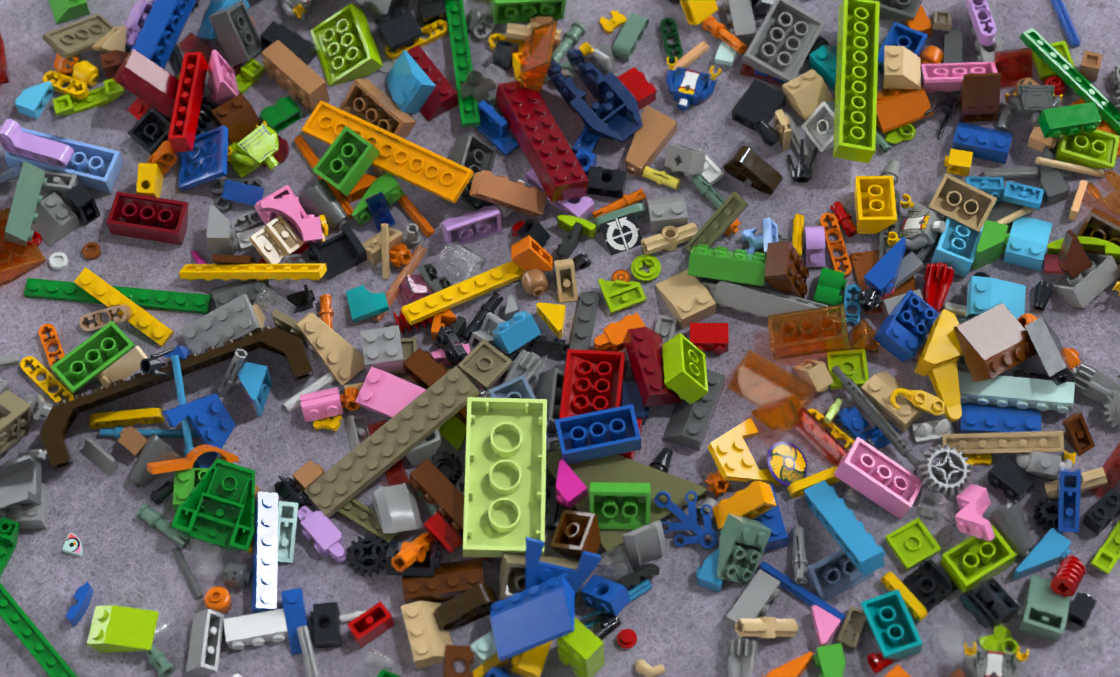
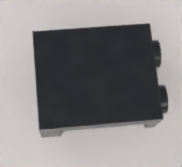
(758, 103)
(338, 252)
(425, 568)

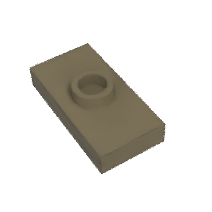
(942, 20)
(852, 628)

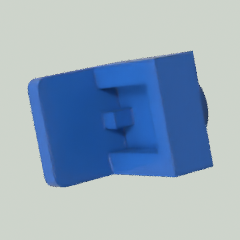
(852, 421)

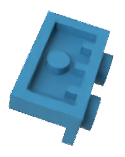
(990, 185)
(1023, 195)

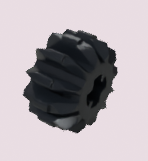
(1042, 511)

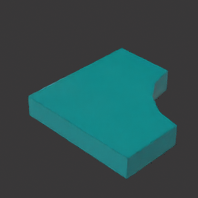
(366, 304)

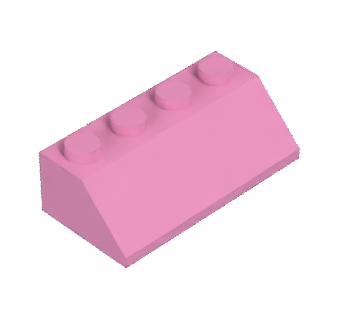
(949, 76)
(879, 478)

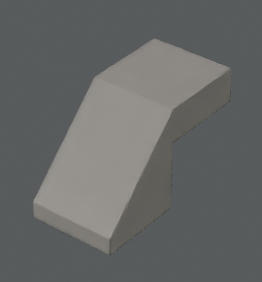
(489, 324)

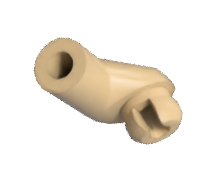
(647, 670)

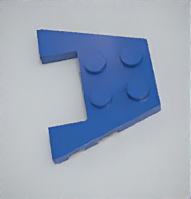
(209, 421)
(540, 572)

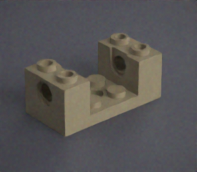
(14, 420)

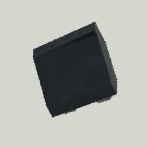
(929, 584)

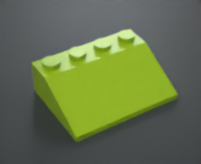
(346, 46)

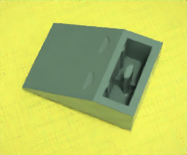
(741, 548)
(1043, 610)

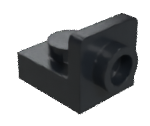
(302, 299)

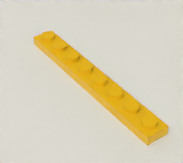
(252, 271)
(462, 292)

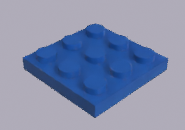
(206, 160)

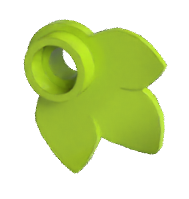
(897, 135)
(997, 642)

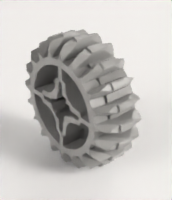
(960, 470)

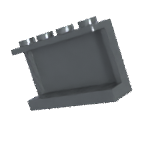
(20, 485)

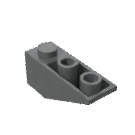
(1052, 181)

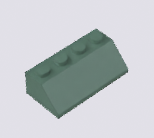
(24, 204)

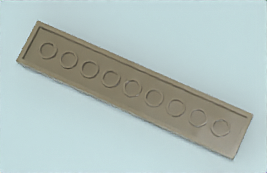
(391, 442)

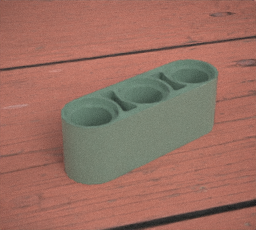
(629, 36)

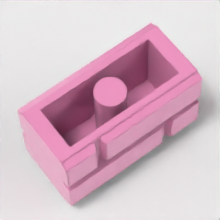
(321, 404)

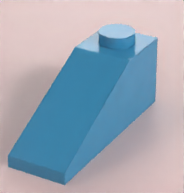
(1045, 554)
(707, 573)

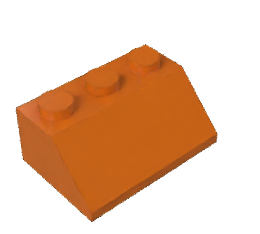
(900, 107)

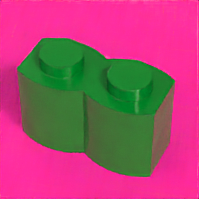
(281, 114)
(829, 287)

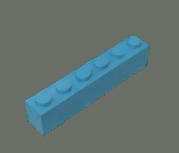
(845, 528)

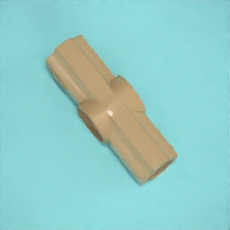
(520, 32)
(669, 238)
(1089, 480)
(766, 627)

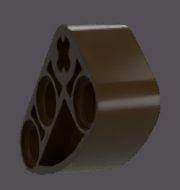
(747, 164)
(466, 607)

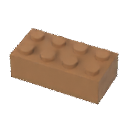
(294, 76)

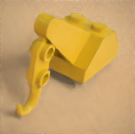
(940, 364)

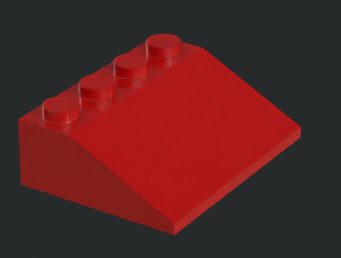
(592, 381)

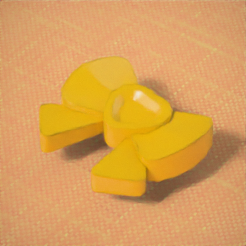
(617, 20)
(324, 226)
(327, 423)
(979, 459)

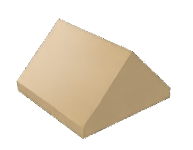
(373, 245)

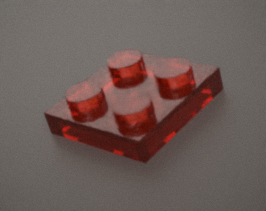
(1013, 65)

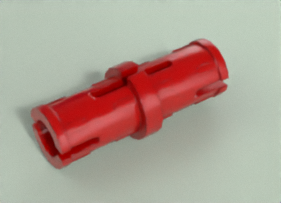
(844, 219)

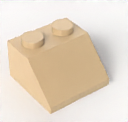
(901, 68)
(806, 93)

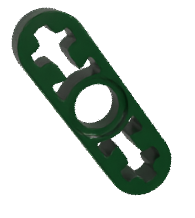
(667, 35)

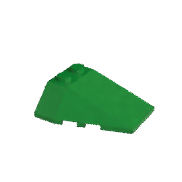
(220, 507)

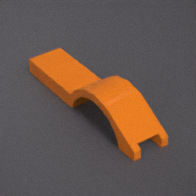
(187, 463)

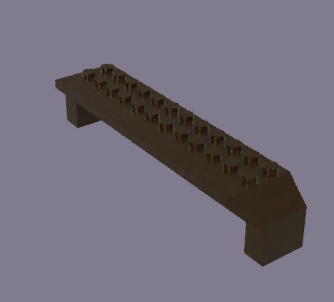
(64, 413)

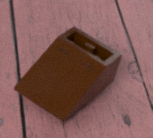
(979, 97)
(786, 269)

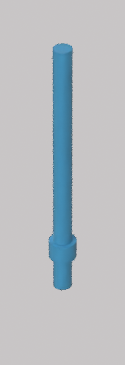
(181, 400)
(146, 432)

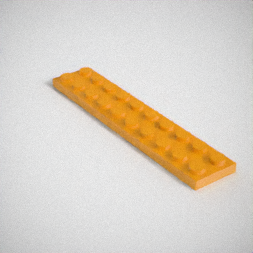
(396, 154)

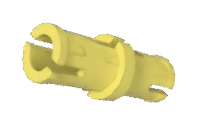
(661, 177)

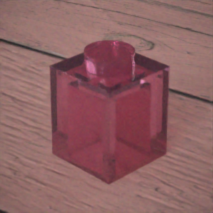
(413, 288)

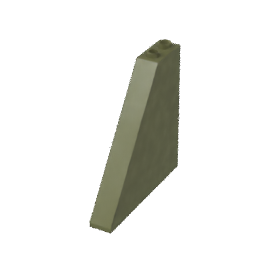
(624, 470)

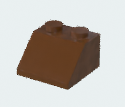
(237, 116)
(576, 534)

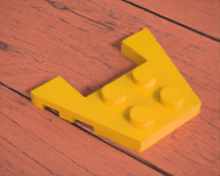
(735, 458)

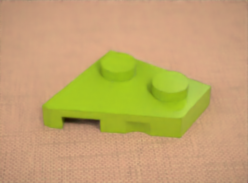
(621, 294)
(454, 432)

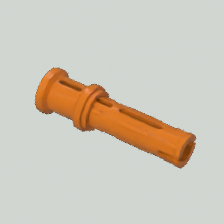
(719, 31)

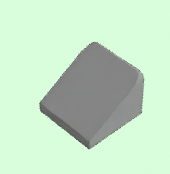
(511, 308)

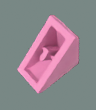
(825, 625)

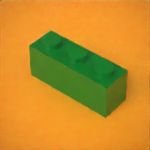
(1069, 120)

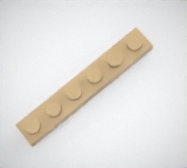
(1006, 442)

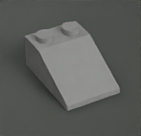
(35, 517)

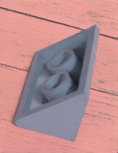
(514, 388)
(834, 575)

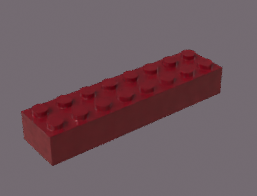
(542, 141)

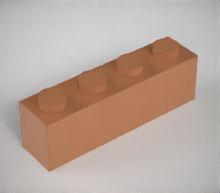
(508, 193)

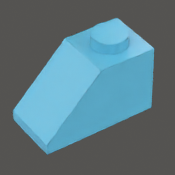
(34, 99)

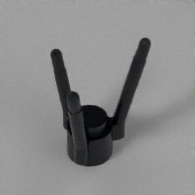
(948, 106)
(801, 172)
(153, 365)
(608, 624)

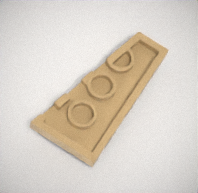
(334, 351)

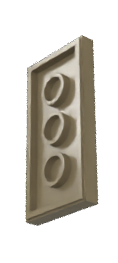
(78, 36)

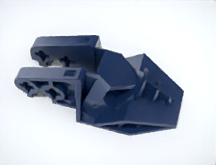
(617, 111)

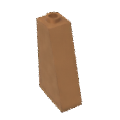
(649, 140)

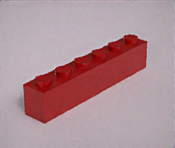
(188, 102)

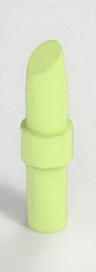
(833, 410)

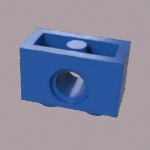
(605, 595)

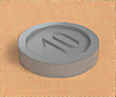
(387, 65)

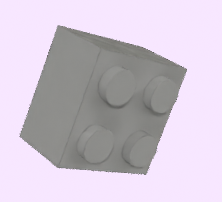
(383, 349)

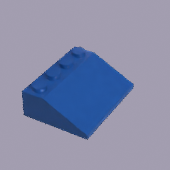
(533, 617)

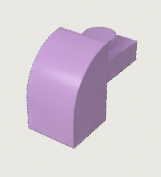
(814, 246)

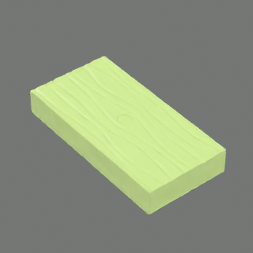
(504, 475)

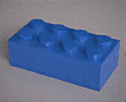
(598, 434)

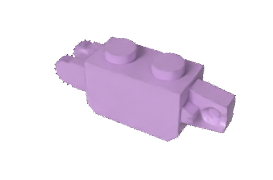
(136, 20)
(323, 533)

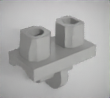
(39, 406)

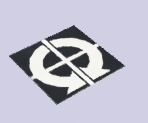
(621, 233)

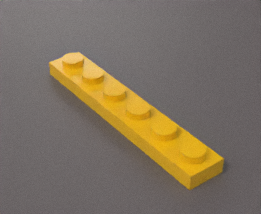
(111, 297)

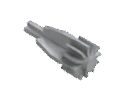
(526, 364)
(1093, 382)
(741, 656)

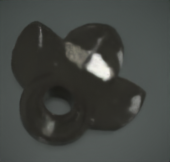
(479, 88)

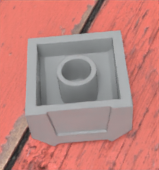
(396, 508)
(645, 543)

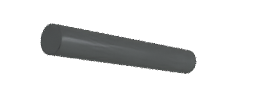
(187, 573)

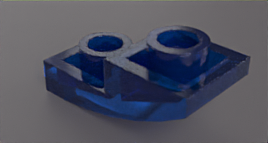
(379, 210)

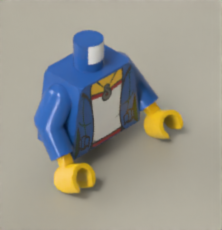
(690, 85)

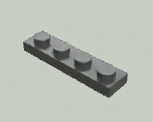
(585, 321)

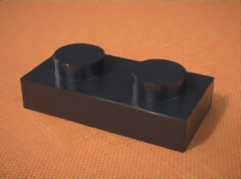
(970, 605)

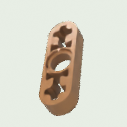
(98, 316)

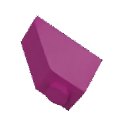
(568, 486)

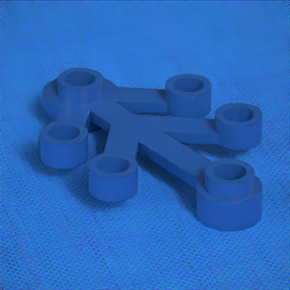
(689, 521)

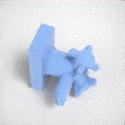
(760, 241)

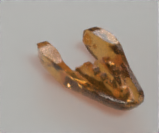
(1112, 200)

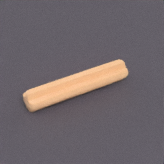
(692, 55)

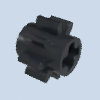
(869, 299)

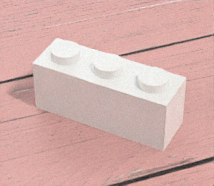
(255, 629)

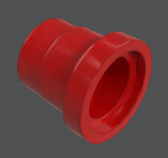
(878, 662)

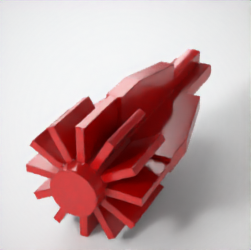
(937, 284)

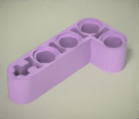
(982, 21)
(33, 146)

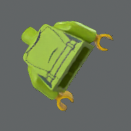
(257, 148)

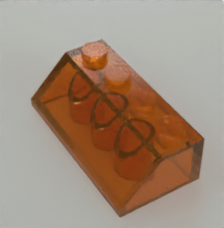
(537, 56)
(808, 332)
(768, 383)

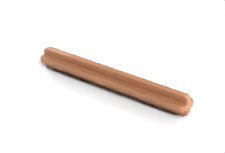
(408, 269)

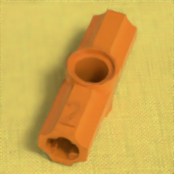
(412, 552)

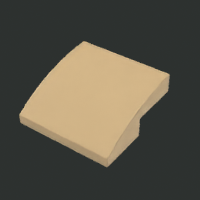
(276, 240)

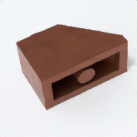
(112, 61)
(1073, 256)

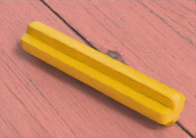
(798, 232)

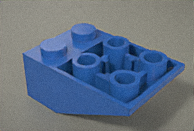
(906, 327)

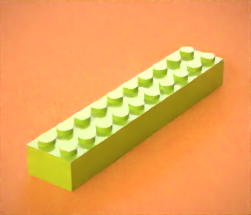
(856, 80)

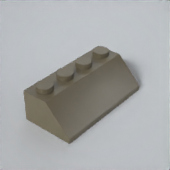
(513, 573)

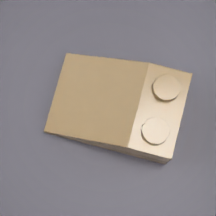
(686, 298)

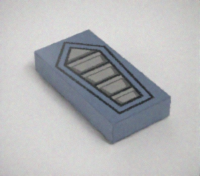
(10, 173)

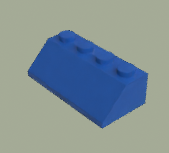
(993, 418)

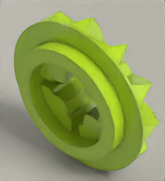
(649, 261)

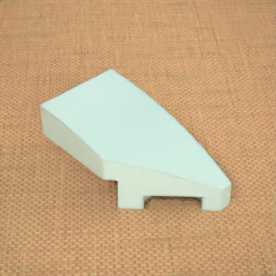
(725, 54)

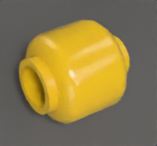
(86, 73)

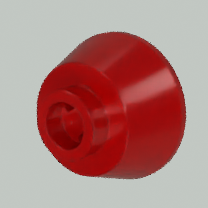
(1059, 86)

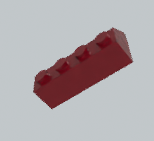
(148, 82)
(443, 96)
(148, 218)
(646, 361)

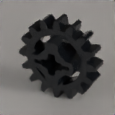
(367, 563)

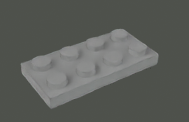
(221, 325)

